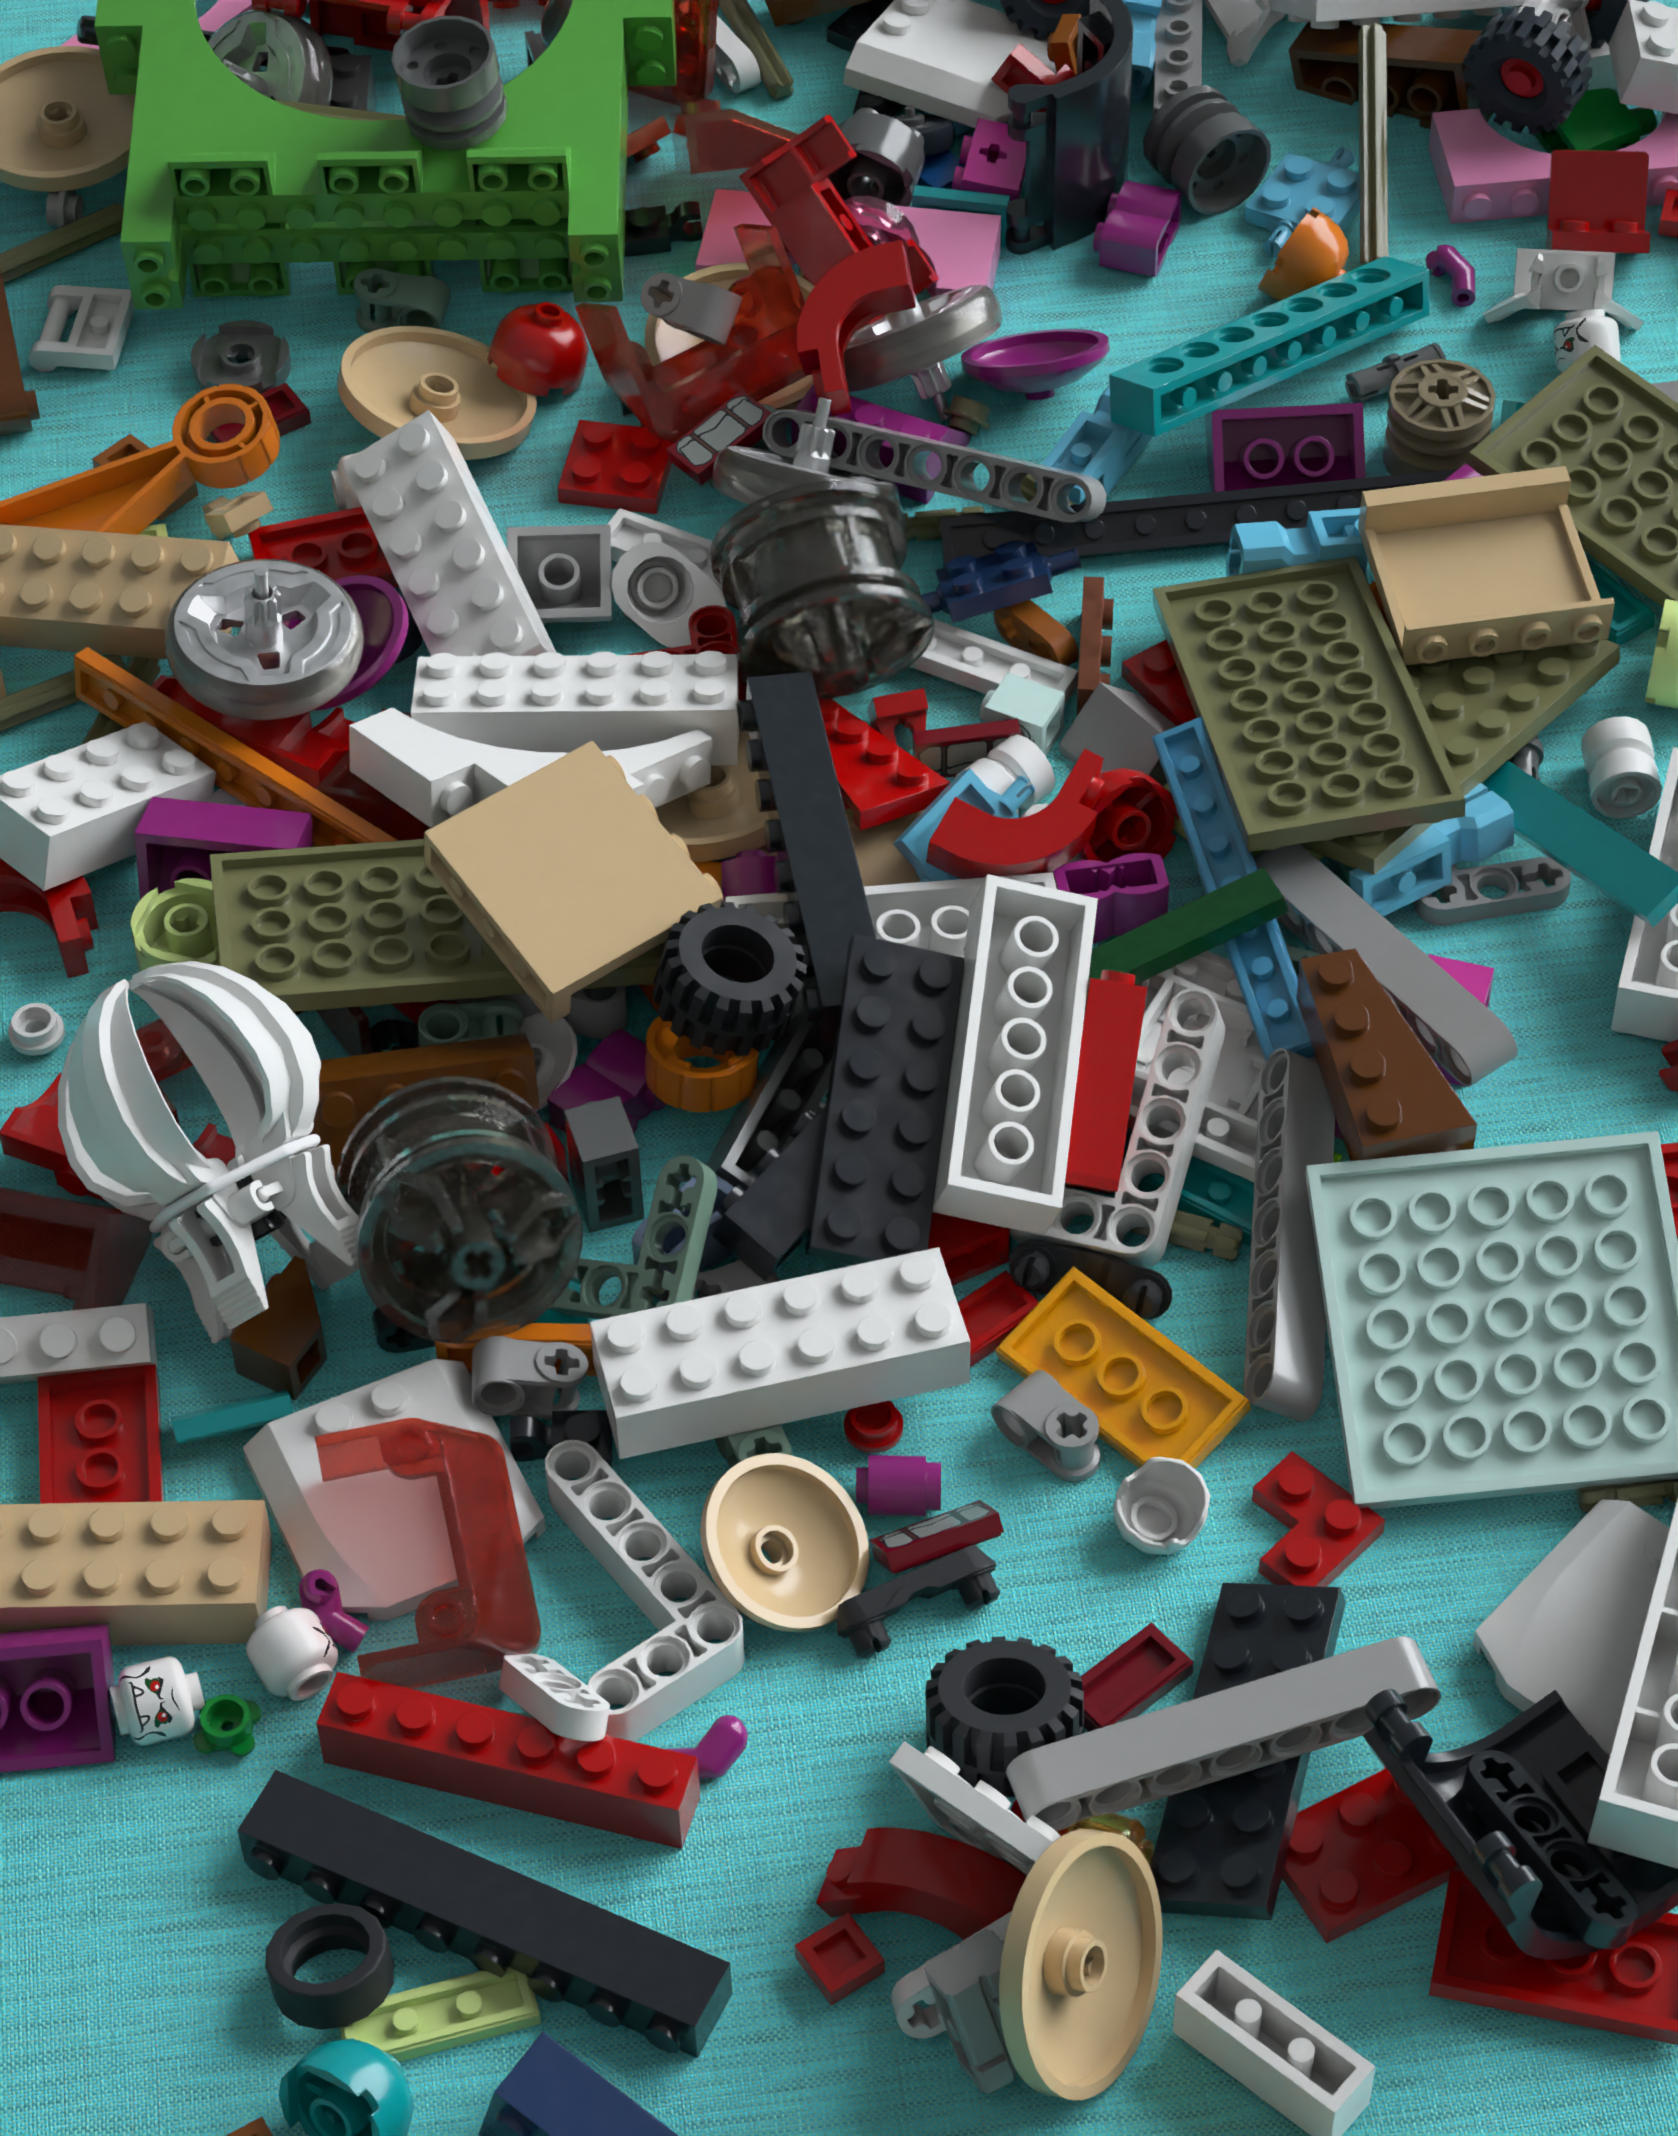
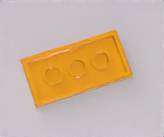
(1132, 1377)

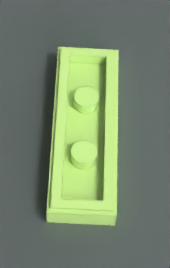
(448, 2014)

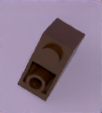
(286, 1341)

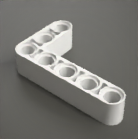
(1147, 1152)
(651, 1584)

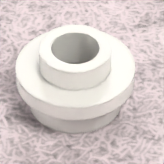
(36, 1029)

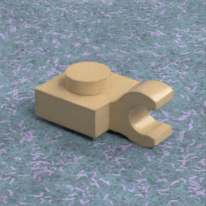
(236, 515)

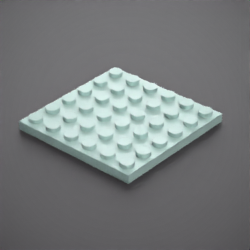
(1501, 1318)

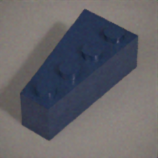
(562, 2096)

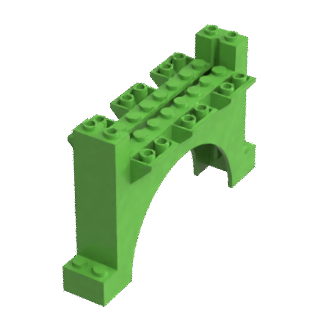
(257, 185)

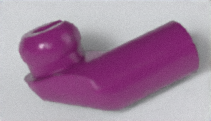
(1462, 273)
(321, 1594)
(719, 1747)

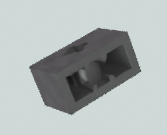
(604, 1164)

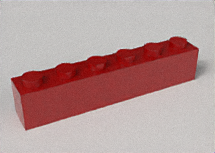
(508, 1760)

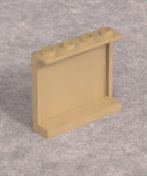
(1481, 566)
(567, 875)

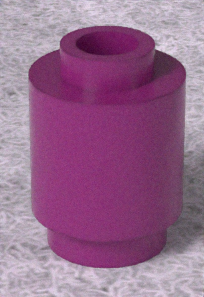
(899, 1485)

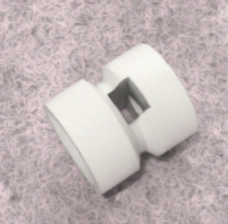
(1012, 759)
(1621, 767)

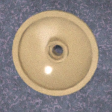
(805, 1527)

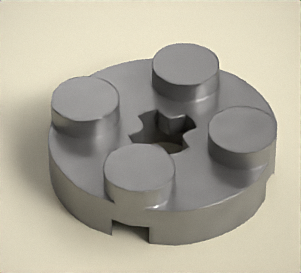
(217, 358)

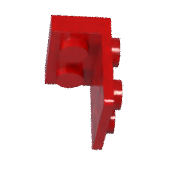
(1598, 201)

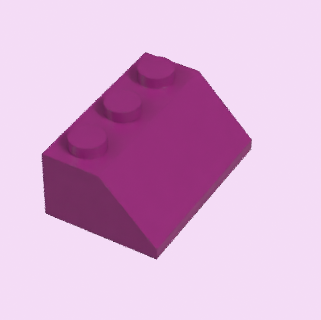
(885, 417)
(1284, 445)
(181, 834)
(56, 1697)

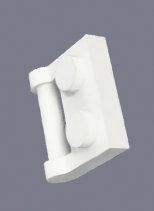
(96, 333)

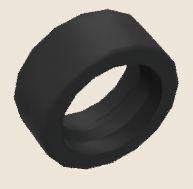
(342, 2000)

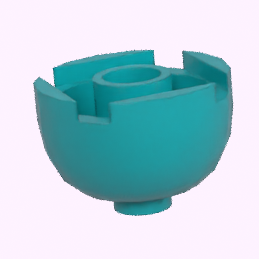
(347, 2092)

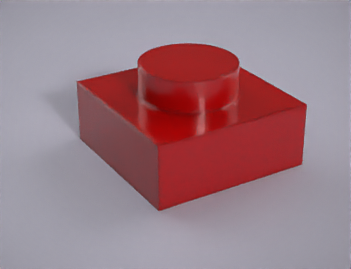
(839, 1958)

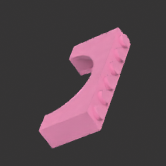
(1498, 179)
(956, 244)

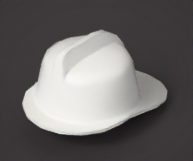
(662, 590)

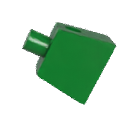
(1599, 124)

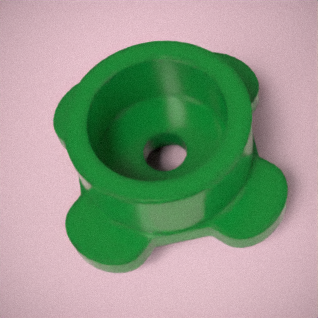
(224, 1711)

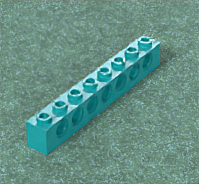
(1268, 346)

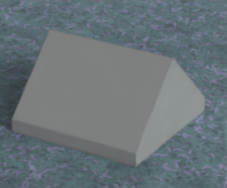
(565, 570)
(1119, 730)

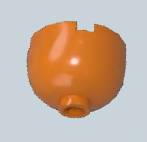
(1308, 258)

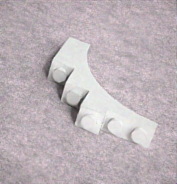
(444, 774)

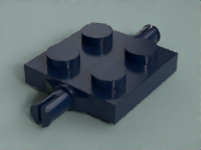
(997, 580)

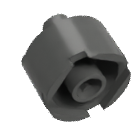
(886, 160)

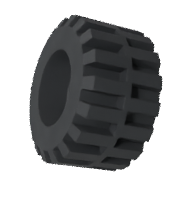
(722, 1011)
(999, 1704)

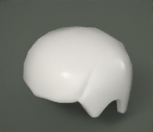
(1161, 1506)

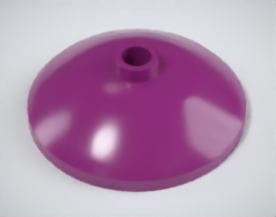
(1036, 360)
(384, 630)

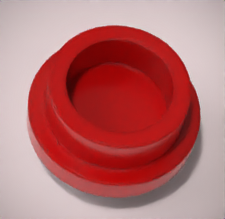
(874, 1427)

